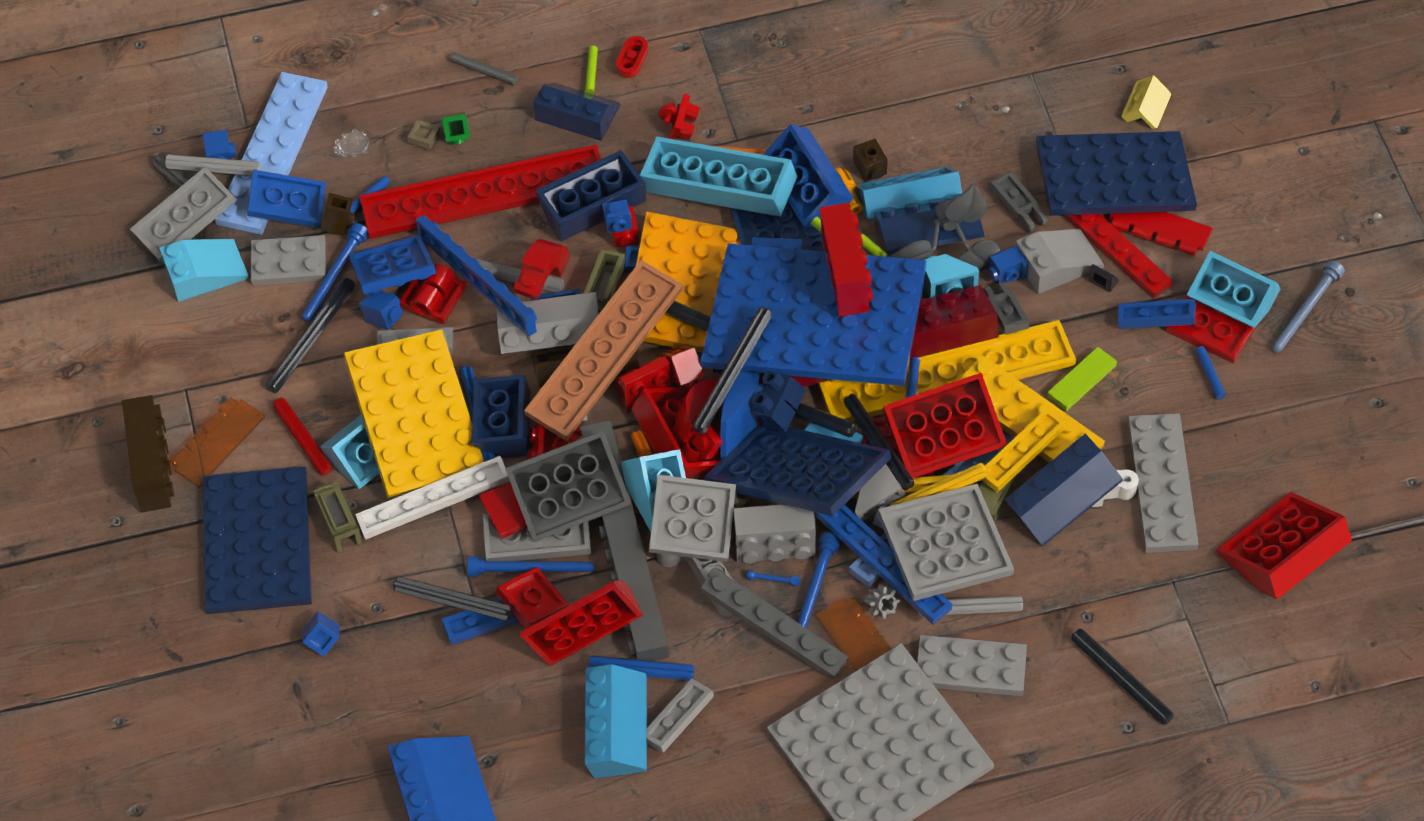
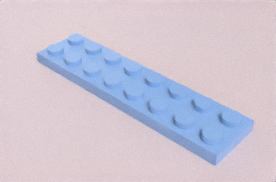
(275, 142)

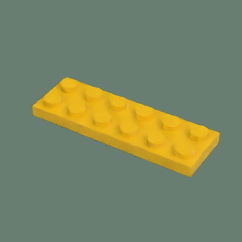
(1019, 406)

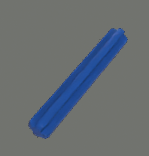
(650, 668)

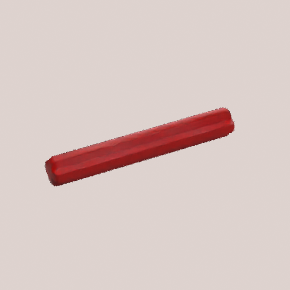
(302, 436)

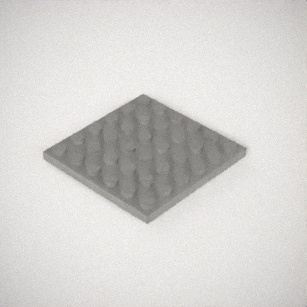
(880, 743)

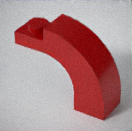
(539, 262)
(706, 443)

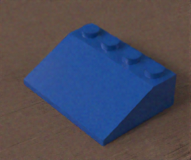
(440, 780)

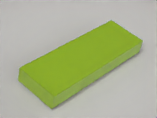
(1081, 379)

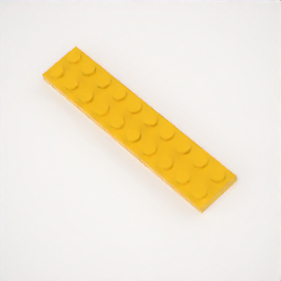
(1018, 353)

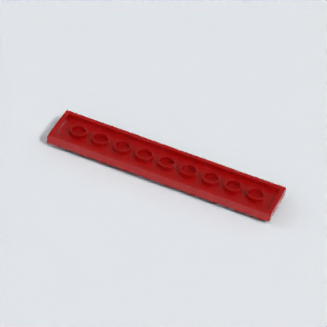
(469, 192)

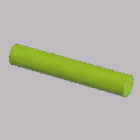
(591, 69)

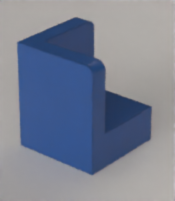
(320, 633)

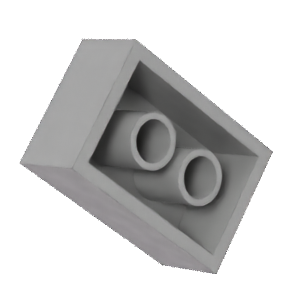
(773, 533)

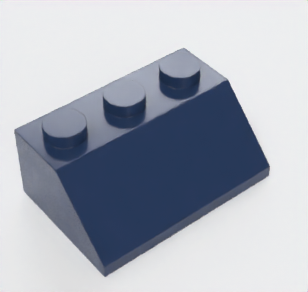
(574, 110)
(500, 416)

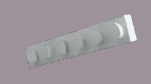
(432, 497)

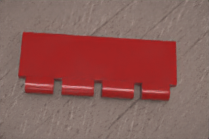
(1167, 227)

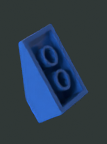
(737, 414)

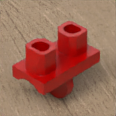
(679, 127)

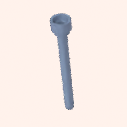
(1331, 272)

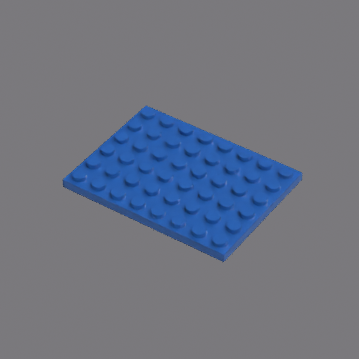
(805, 326)

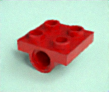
(435, 295)
(650, 375)

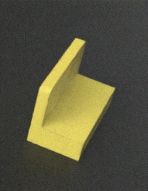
(1147, 101)

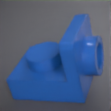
(617, 216)

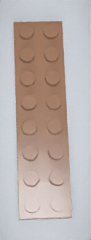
(603, 350)

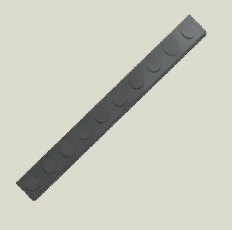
(630, 565)

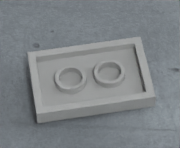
(288, 260)

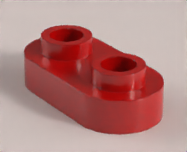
(629, 61)

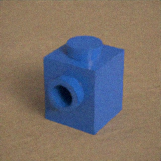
(218, 145)
(381, 309)

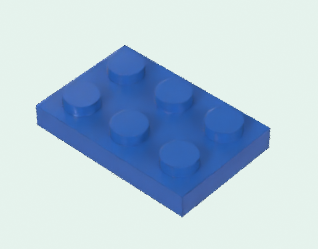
(286, 198)

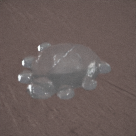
(352, 144)

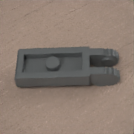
(1018, 200)
(1009, 312)

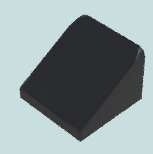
(1102, 278)

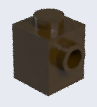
(870, 160)
(337, 214)

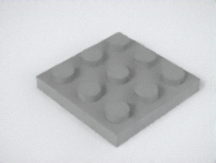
(692, 518)

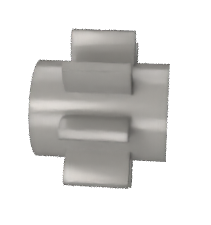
(881, 607)

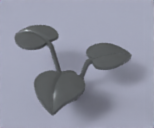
(965, 207)

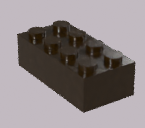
(148, 453)

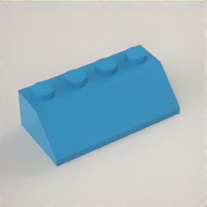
(908, 188)
(615, 721)

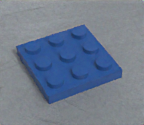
(392, 264)

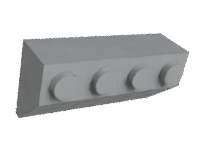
(558, 324)

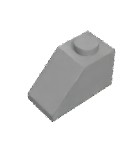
(877, 492)

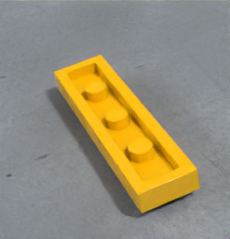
(1023, 449)

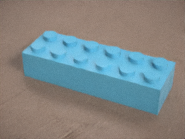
(718, 176)

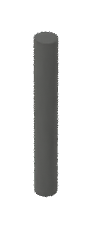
(483, 68)

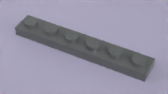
(774, 624)

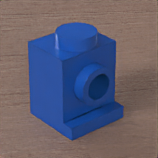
(1008, 266)

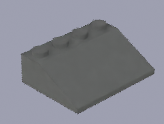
(568, 486)

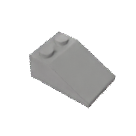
(1057, 257)

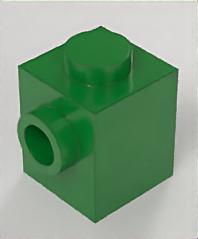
(455, 127)

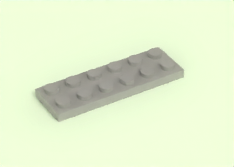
(1163, 483)

